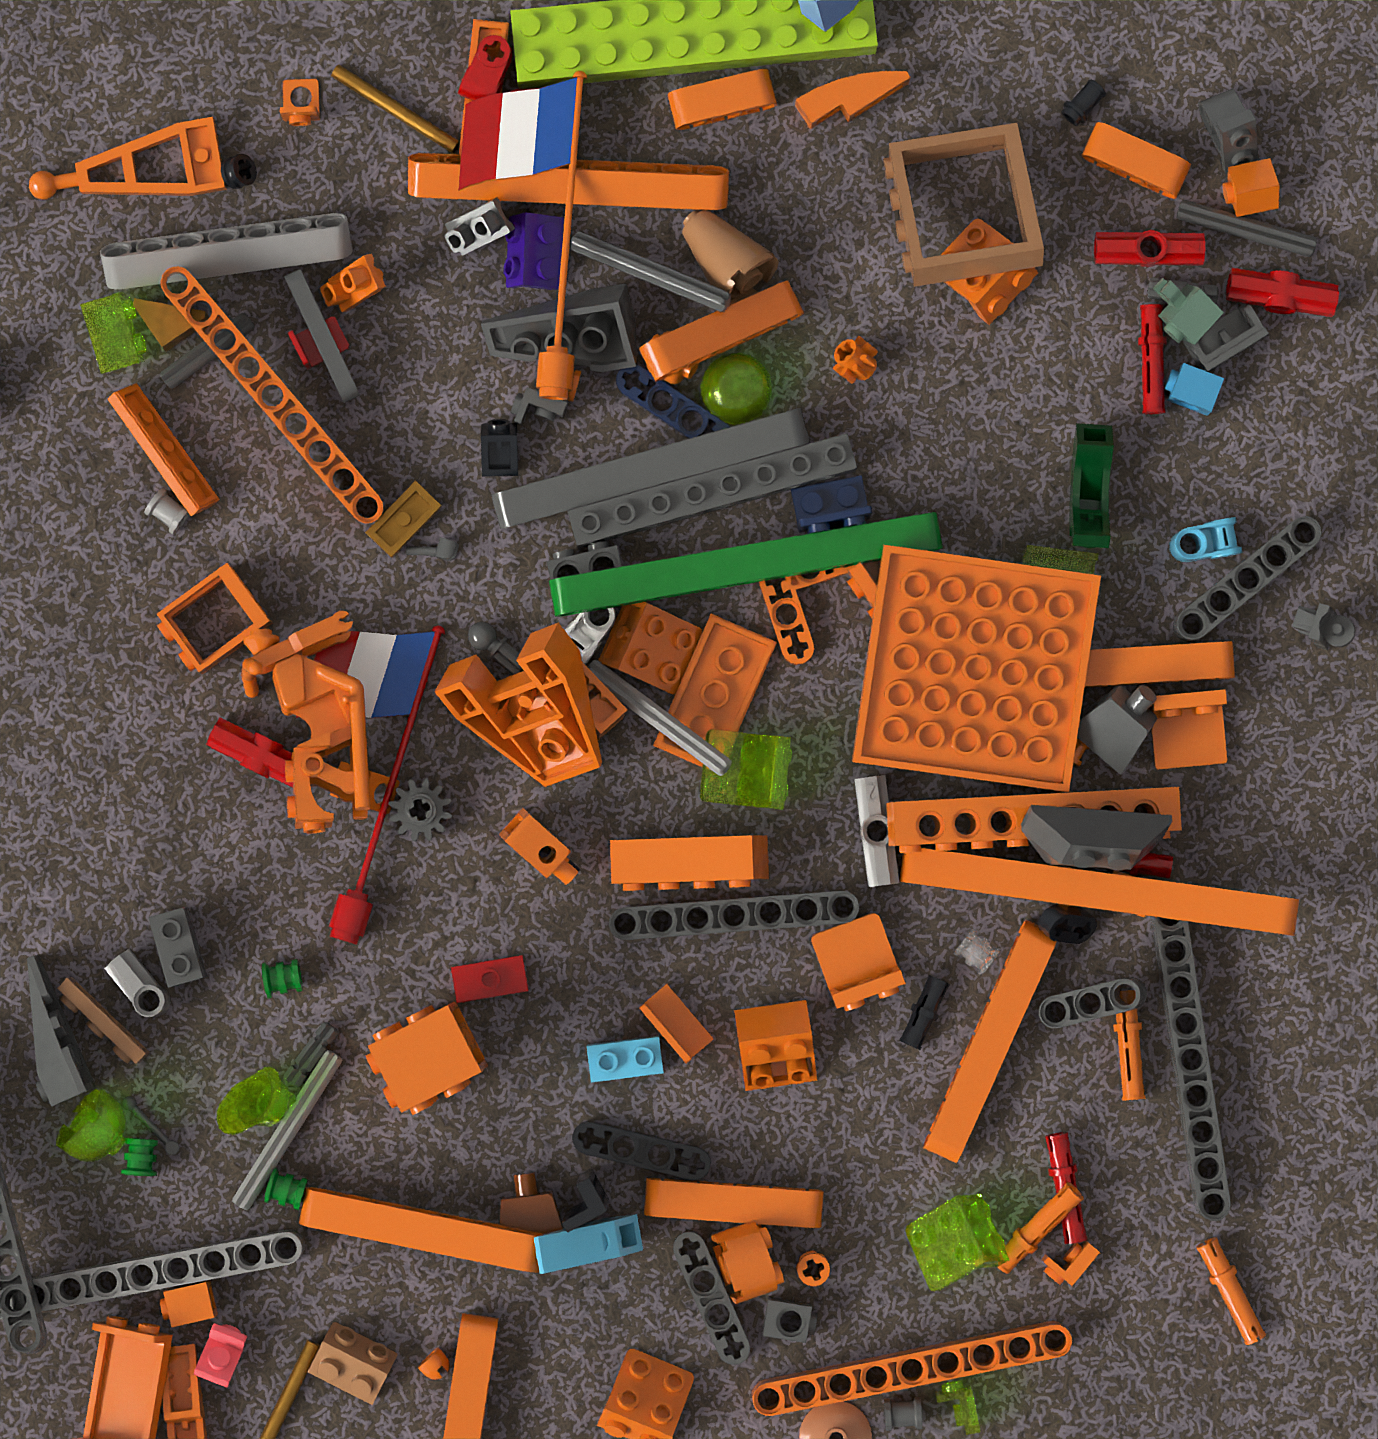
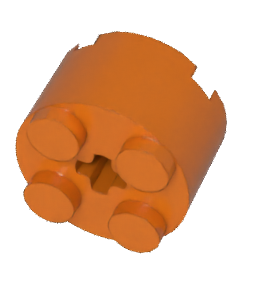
(746, 1261)

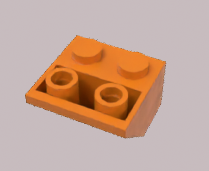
(775, 1045)

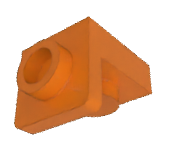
(1077, 1259)

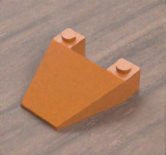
(532, 717)

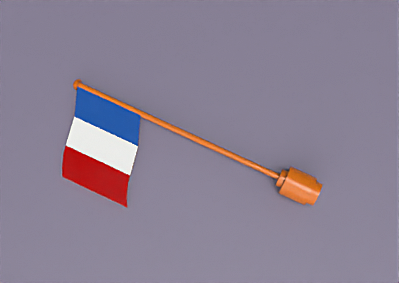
(524, 137)

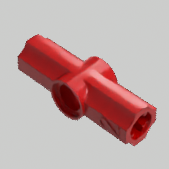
(1125, 249)
(1282, 292)
(252, 750)

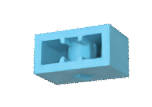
(625, 1058)

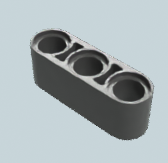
(1075, 1002)

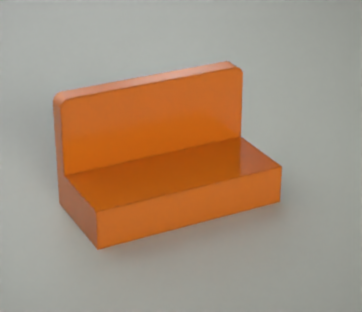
(676, 1023)

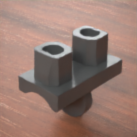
(477, 227)
(1324, 626)

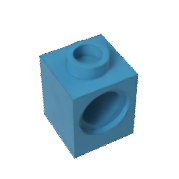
(1193, 388)

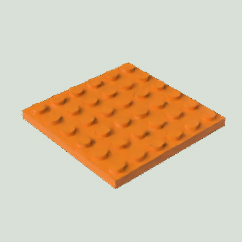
(976, 668)

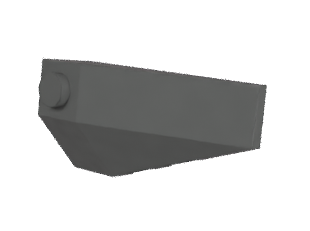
(596, 330)
(57, 1053)

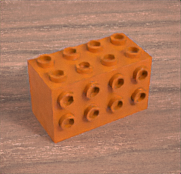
(426, 1057)

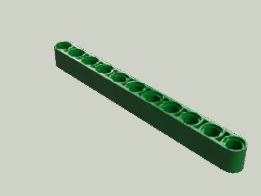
(741, 564)

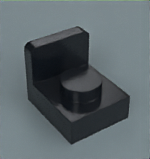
(499, 448)

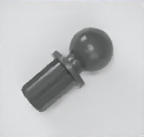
(483, 637)

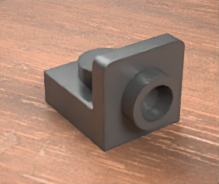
(544, 408)

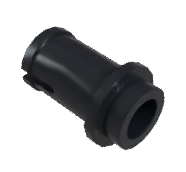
(1080, 106)

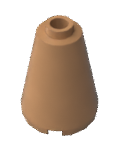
(727, 255)

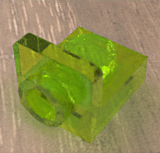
(965, 1411)

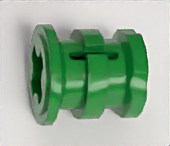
(282, 977)
(140, 1157)
(285, 1189)

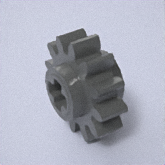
(433, 816)

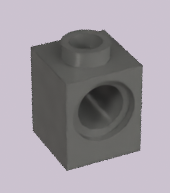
(776, 1308)

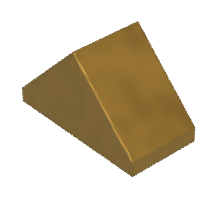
(167, 322)

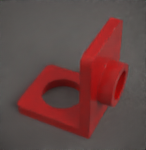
(307, 348)

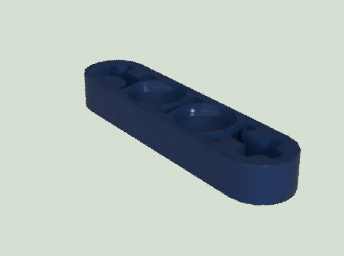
(679, 407)

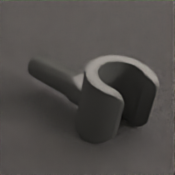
(445, 550)

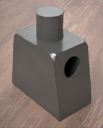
(1118, 725)

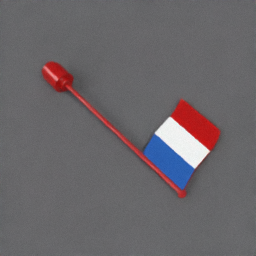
(393, 681)

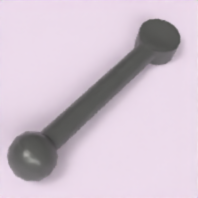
(171, 1146)

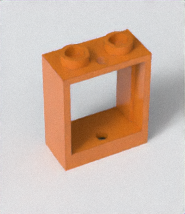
(241, 593)

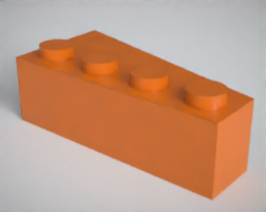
(687, 860)

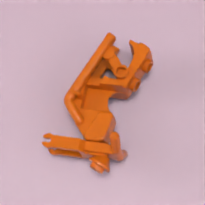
(331, 707)

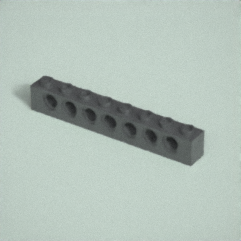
(712, 491)

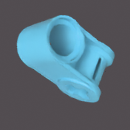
(1212, 541)

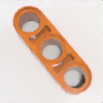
(722, 97)
(1136, 158)

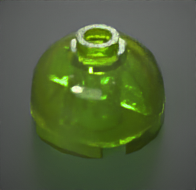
(736, 388)
(95, 1128)

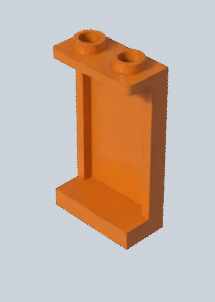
(127, 1380)

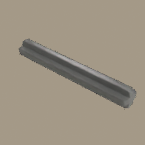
(1246, 228)

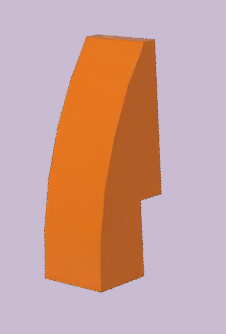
(850, 95)

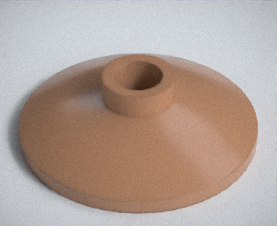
(835, 1417)

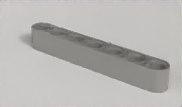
(227, 250)

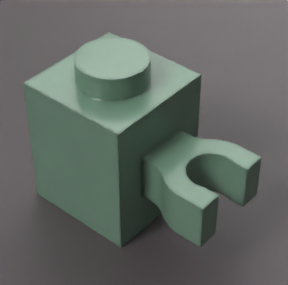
(1188, 311)

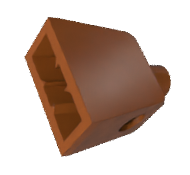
(529, 1208)

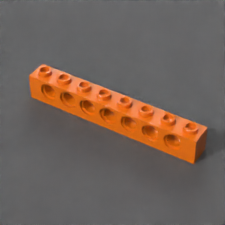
(905, 816)

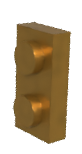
(403, 519)

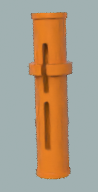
(1130, 1050)
(1026, 1239)
(1231, 1291)

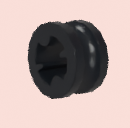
(246, 168)

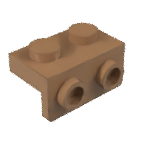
(352, 1362)

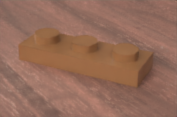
(102, 1022)

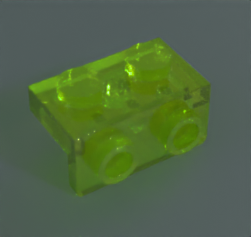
(113, 332)

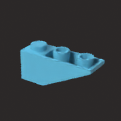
(588, 1243)

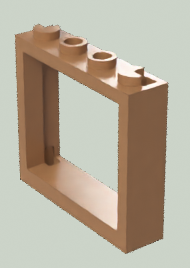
(973, 262)

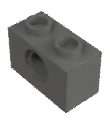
(177, 947)

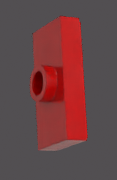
(489, 979)

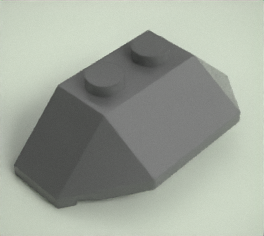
(1093, 836)

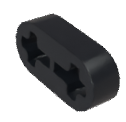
(1067, 923)

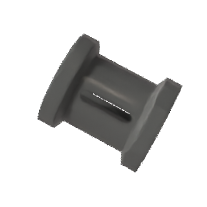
(902, 1413)

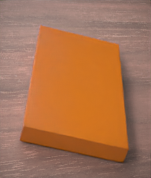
(718, 682)

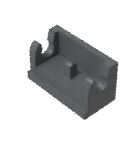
(1227, 338)

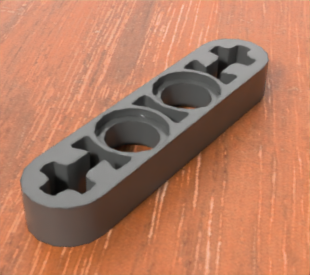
(321, 335)
(707, 1299)

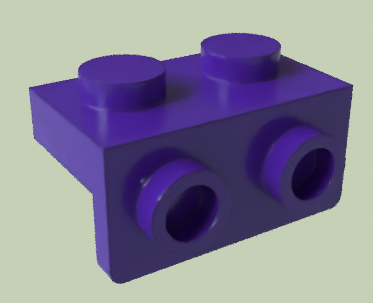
(534, 251)

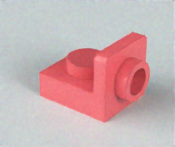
(221, 1354)

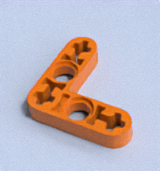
(793, 584)

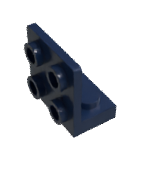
(831, 504)

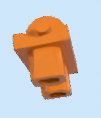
(353, 284)

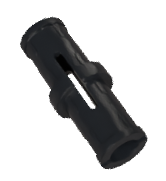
(924, 1012)

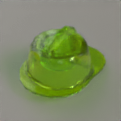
(255, 1101)

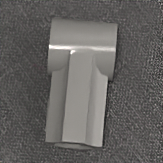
(136, 982)

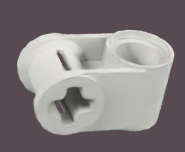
(588, 634)

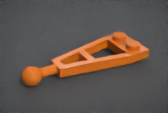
(200, 157)

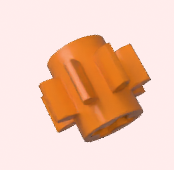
(855, 359)

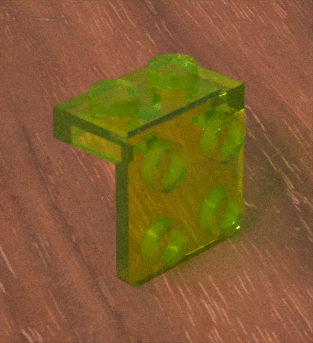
(756, 770)
(956, 1241)

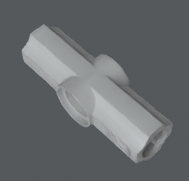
(878, 856)

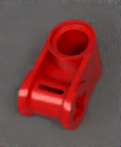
(484, 76)

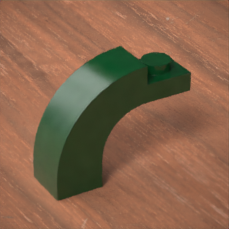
(1090, 486)

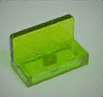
(1060, 559)

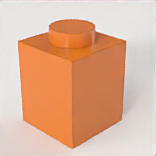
(1252, 187)
(188, 1303)

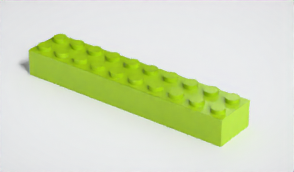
(676, 37)

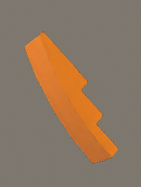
(183, 1395)

